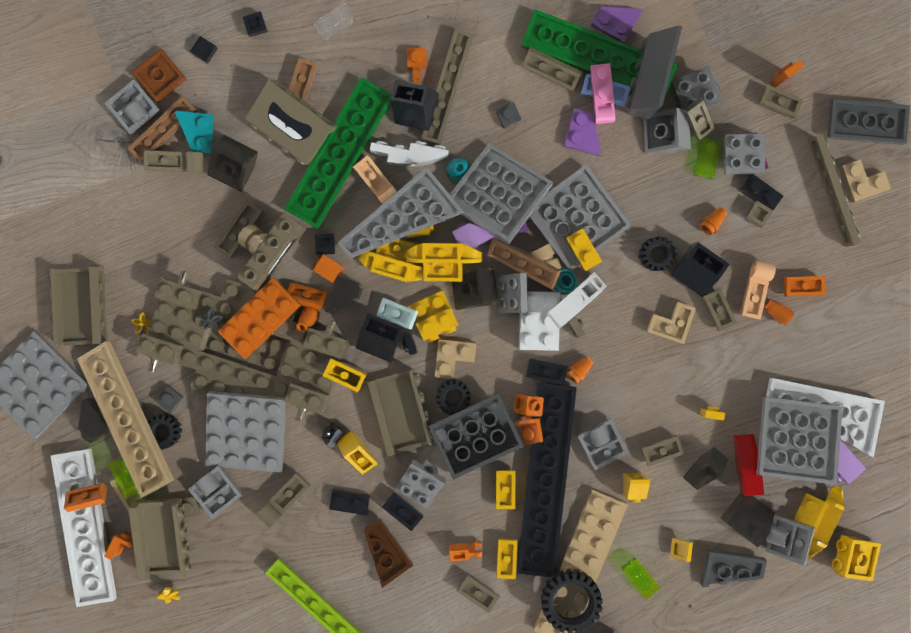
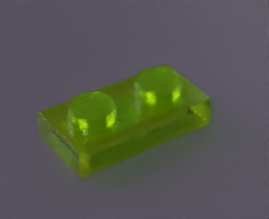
(707, 158)
(123, 478)
(640, 578)

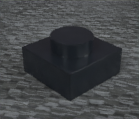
(255, 24)
(203, 49)
(324, 244)
(409, 345)
(332, 434)

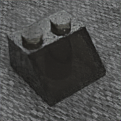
(231, 162)
(476, 289)
(749, 518)

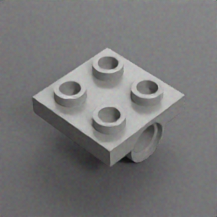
(698, 84)
(132, 106)
(743, 154)
(512, 293)
(602, 444)
(421, 483)
(215, 491)
(790, 539)

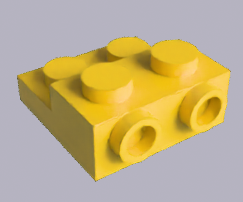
(434, 316)
(856, 558)

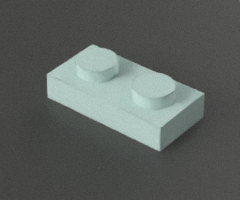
(397, 313)

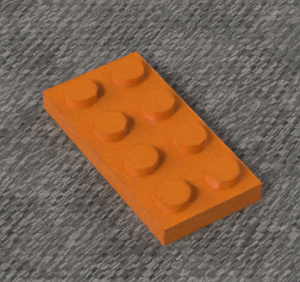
(259, 318)

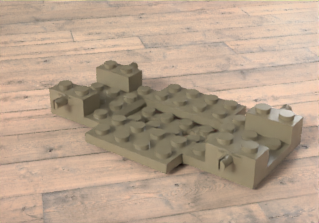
(179, 338)

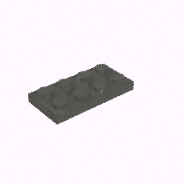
(868, 121)

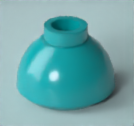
(457, 168)
(566, 282)

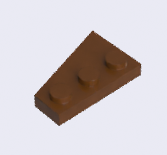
(386, 551)

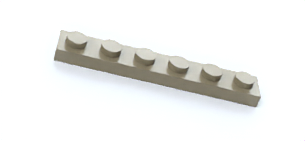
(448, 84)
(836, 196)

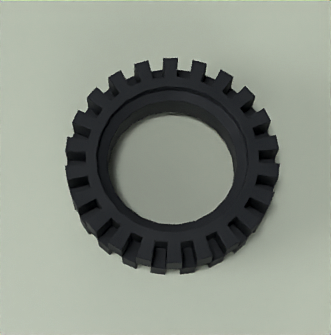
(575, 623)

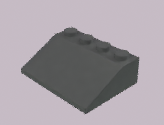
(653, 72)
(476, 436)

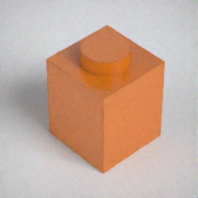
(328, 268)

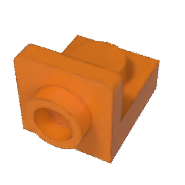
(528, 405)
(530, 430)
(118, 544)

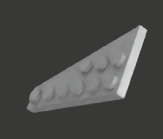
(409, 210)

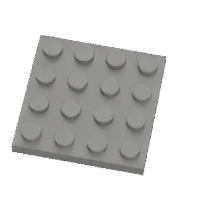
(500, 193)
(578, 205)
(38, 384)
(245, 431)
(799, 440)

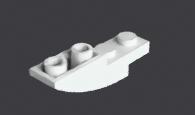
(417, 155)
(576, 300)

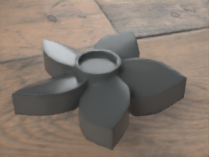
(210, 320)

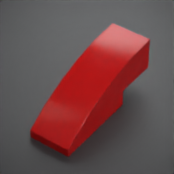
(746, 465)

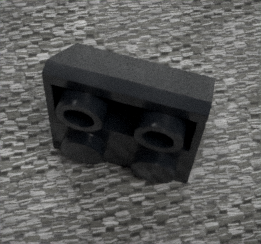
(413, 105)
(699, 269)
(379, 337)

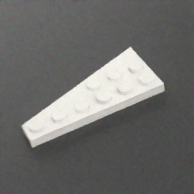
(859, 414)

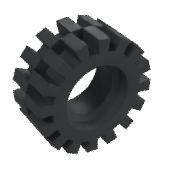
(669, 253)
(441, 397)
(173, 426)

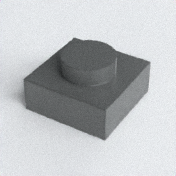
(508, 115)
(169, 399)

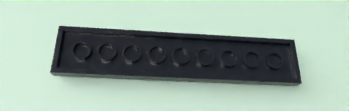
(547, 482)

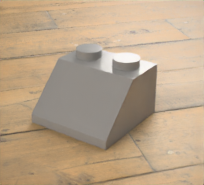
(667, 132)

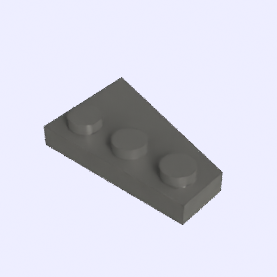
(728, 566)

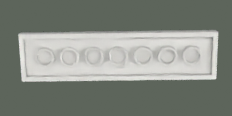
(83, 531)

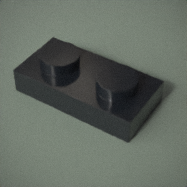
(761, 191)
(546, 371)
(349, 502)
(402, 511)

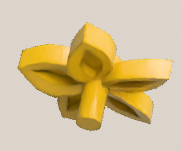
(142, 323)
(168, 594)

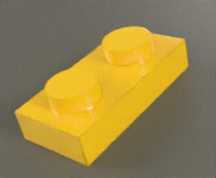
(583, 250)
(505, 489)
(506, 558)

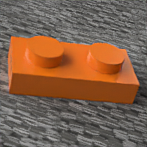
(786, 72)
(804, 286)
(308, 296)
(85, 497)

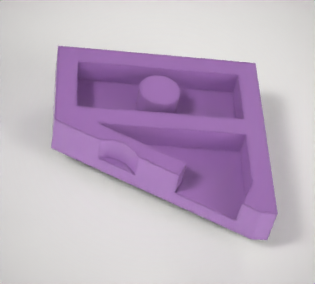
(616, 21)
(582, 133)

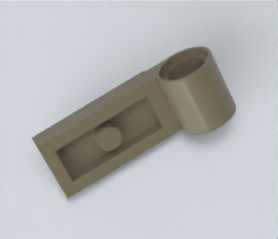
(173, 161)
(283, 499)

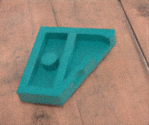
(197, 129)

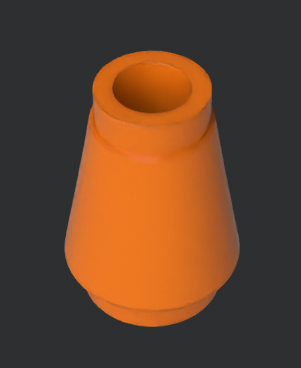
(712, 222)
(779, 312)
(307, 319)
(579, 369)

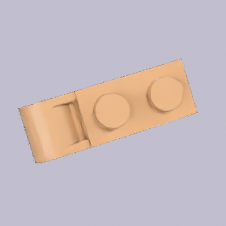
(375, 179)
(756, 289)

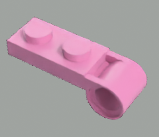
(602, 93)

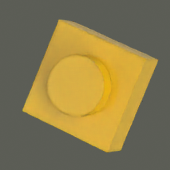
(712, 413)
(681, 549)

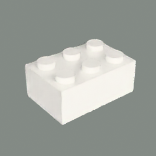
(535, 327)

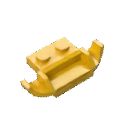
(443, 260)
(390, 261)
(822, 516)

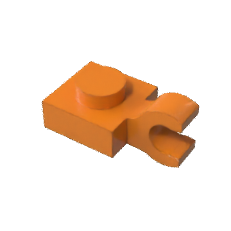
(416, 60)
(462, 551)

